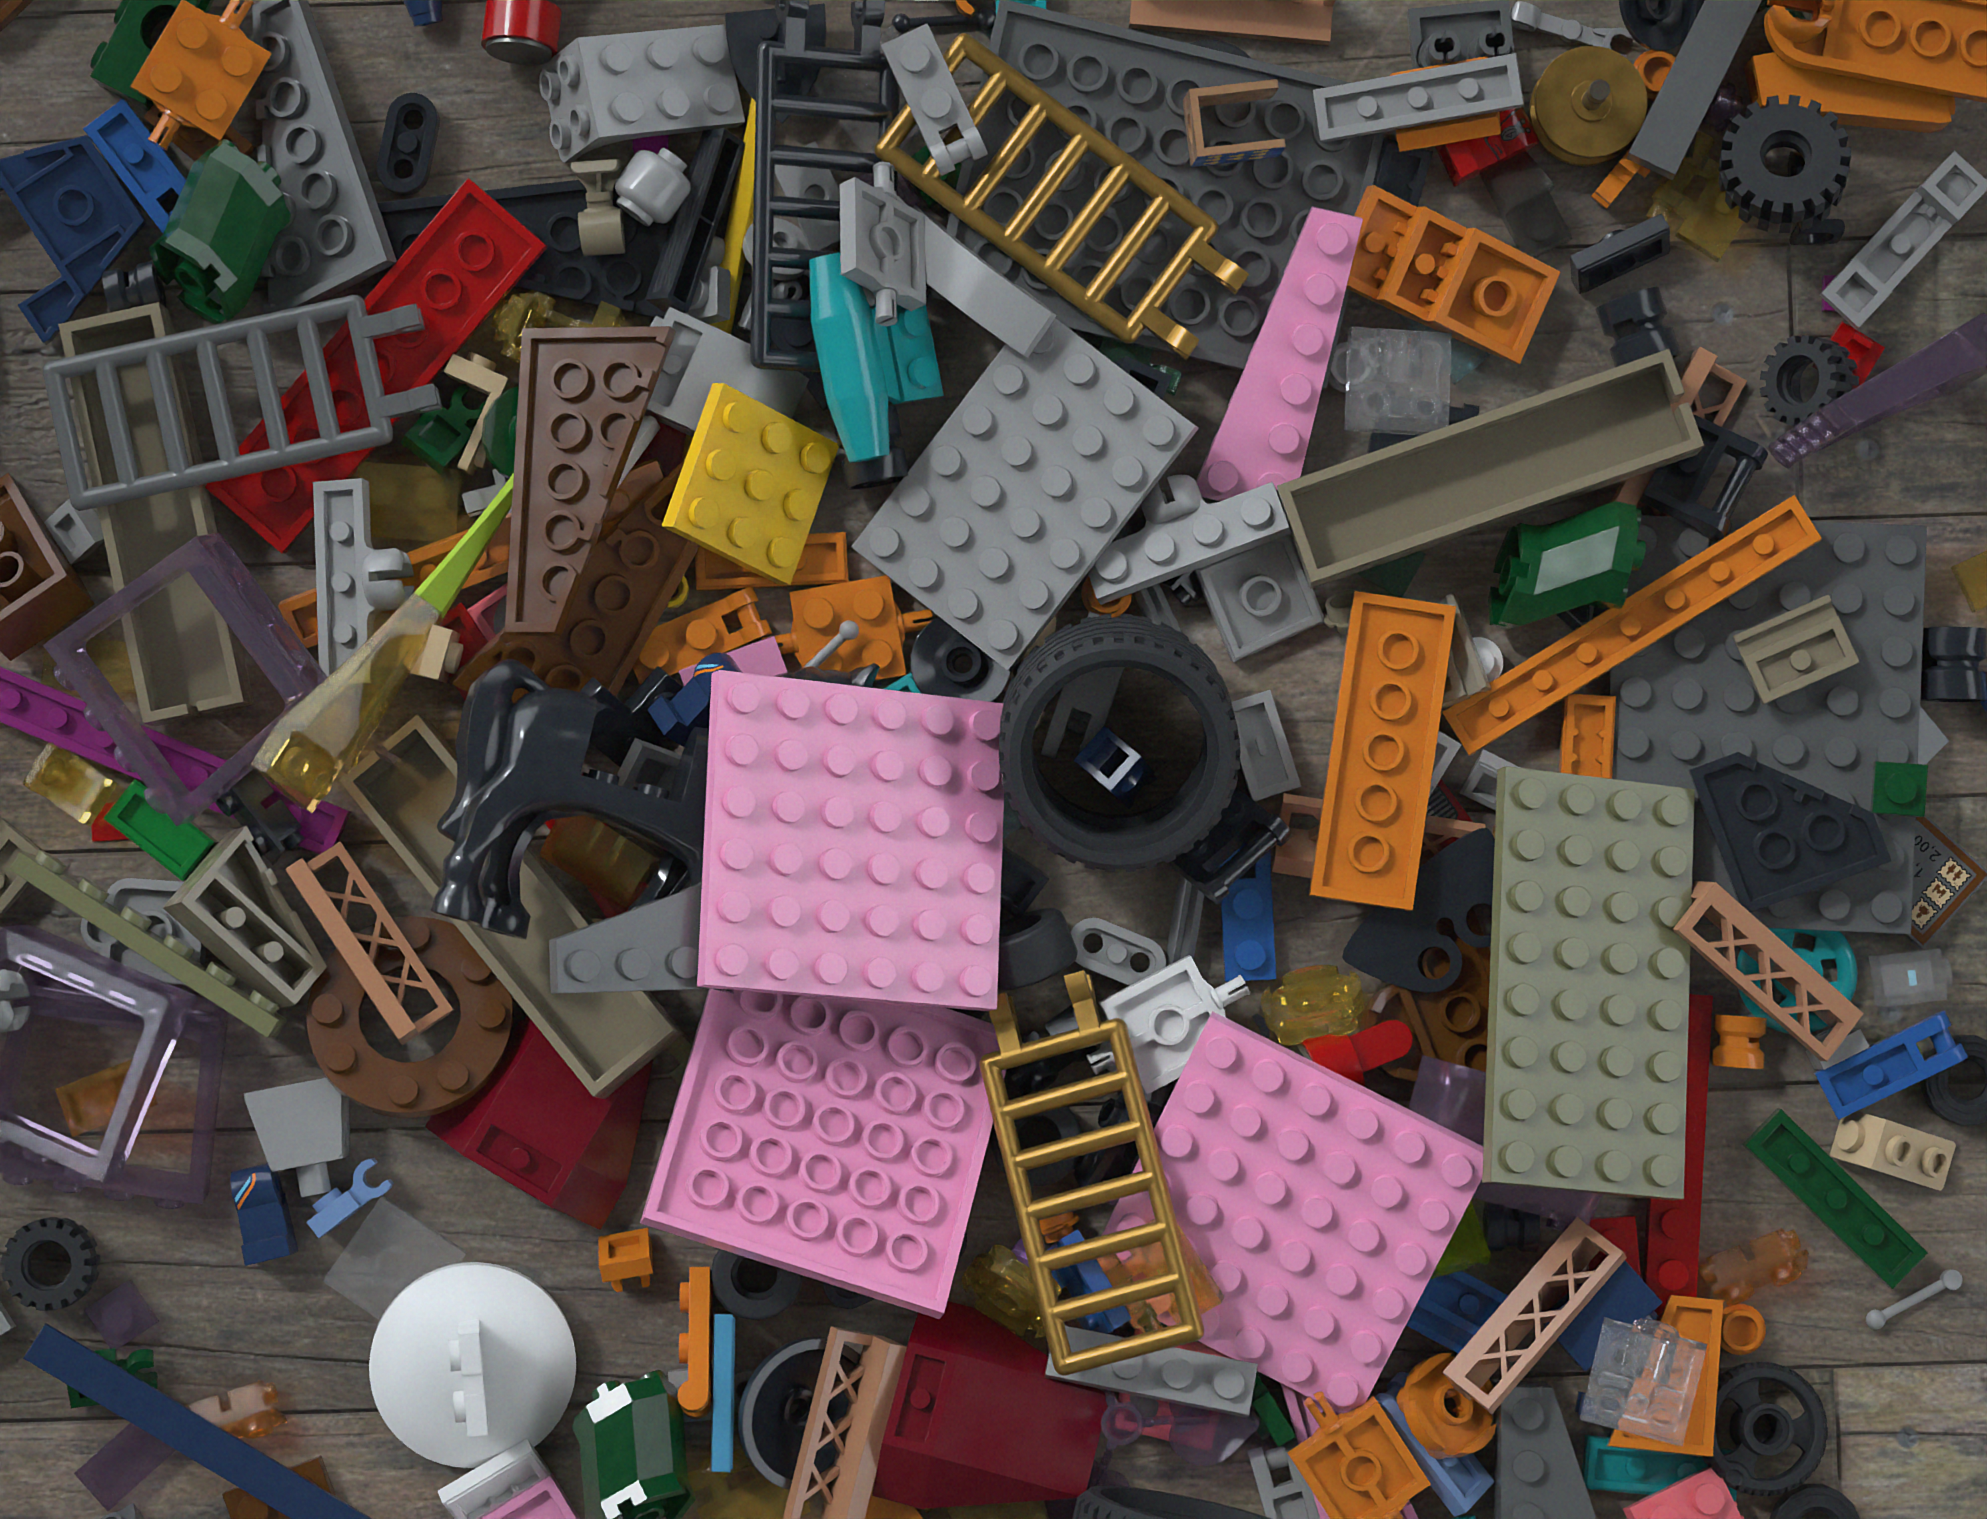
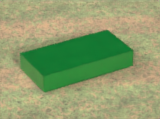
(173, 846)

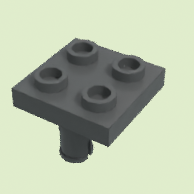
(1459, 32)

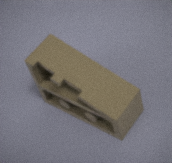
(246, 921)

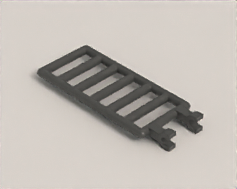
(205, 342)

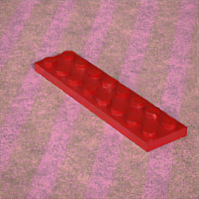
(457, 279)

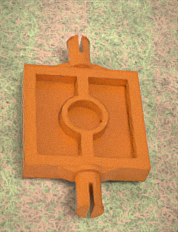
(200, 71)
(866, 602)
(1357, 1463)

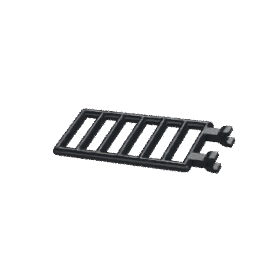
(791, 49)

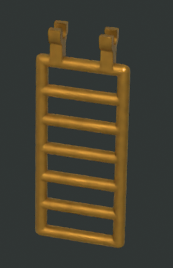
(1123, 170)
(1151, 1179)

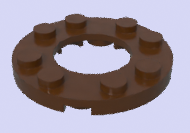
(418, 1086)

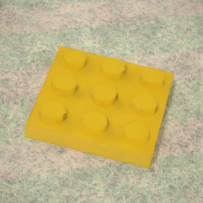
(750, 484)

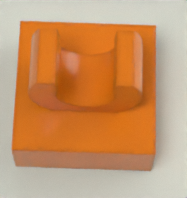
(625, 1256)

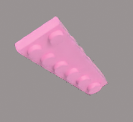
(1281, 384)

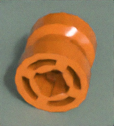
(1739, 1041)

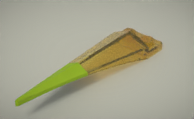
(342, 713)

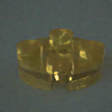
(1313, 1004)
(1005, 1290)

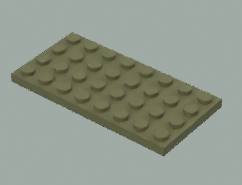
(1588, 985)

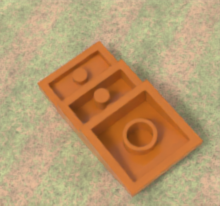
(1448, 275)

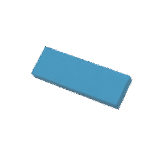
(723, 1393)

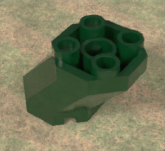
(221, 231)
(1566, 565)
(634, 1451)

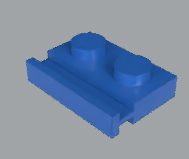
(1085, 1279)
(1454, 1309)

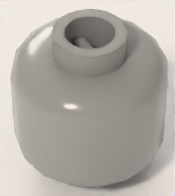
(652, 186)

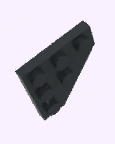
(1782, 832)

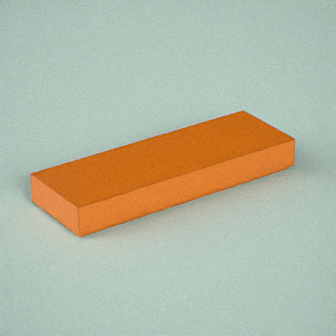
(821, 563)

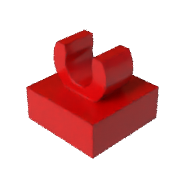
(1861, 349)

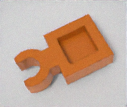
(1617, 180)

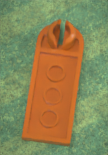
(1890, 42)

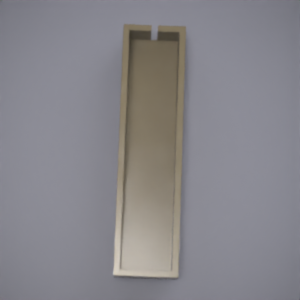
(1489, 469)
(175, 640)
(596, 1033)

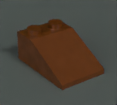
(36, 579)

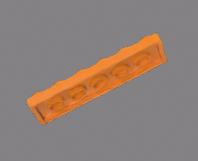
(1382, 751)

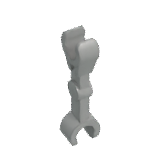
(1530, 18)

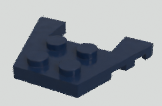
(76, 216)

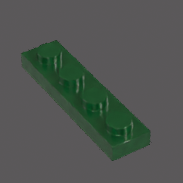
(1835, 1198)

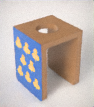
(1224, 95)

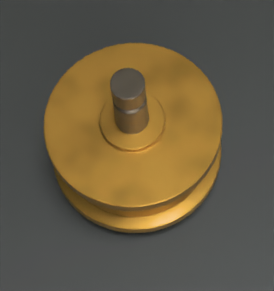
(1588, 105)

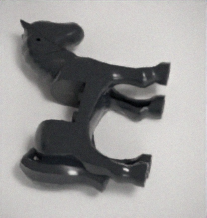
(524, 768)

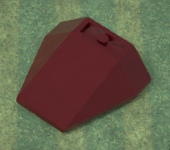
(547, 1129)
(983, 1421)

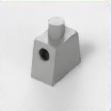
(302, 1129)

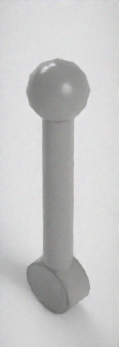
(848, 631)
(1949, 1279)

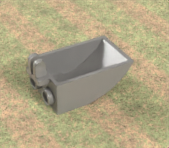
(709, 356)

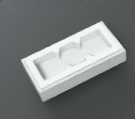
(494, 1482)

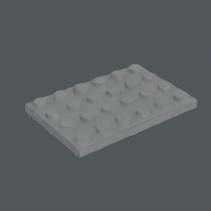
(1024, 490)

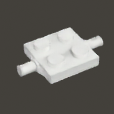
(1165, 1019)

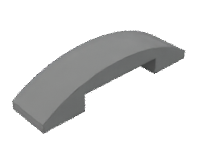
(1904, 239)
(982, 291)

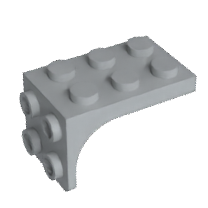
(639, 87)

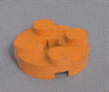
(1431, 1423)

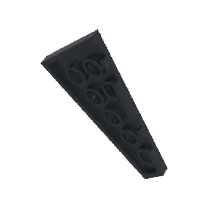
(562, 269)

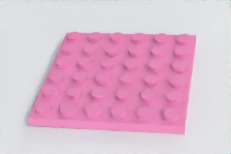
(851, 843)
(830, 1140)
(1305, 1209)

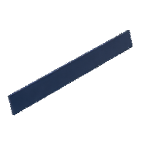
(183, 1429)

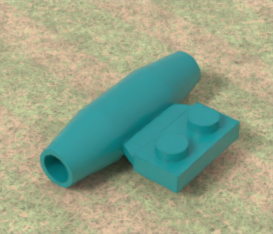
(867, 362)

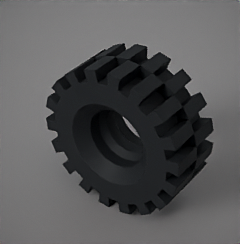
(1777, 197)

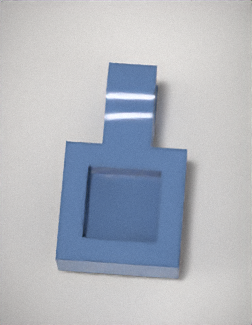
(338, 1207)

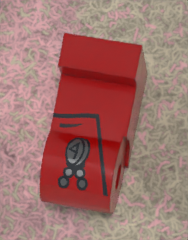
(1473, 156)

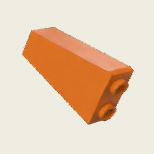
(1848, 98)

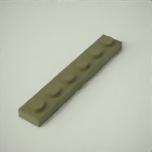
(132, 930)

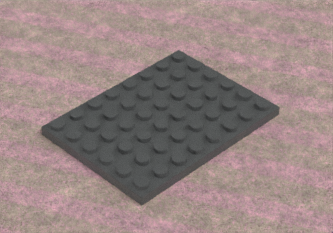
(1133, 95)
(1695, 701)

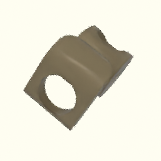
(601, 223)

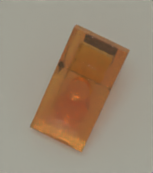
(92, 1099)

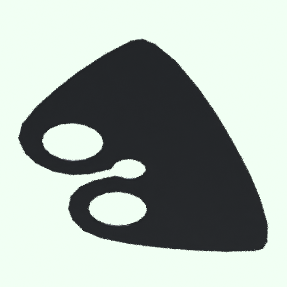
(1446, 887)

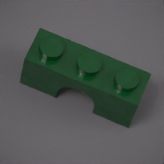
(120, 59)

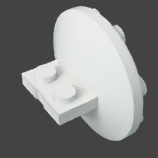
(472, 1363)

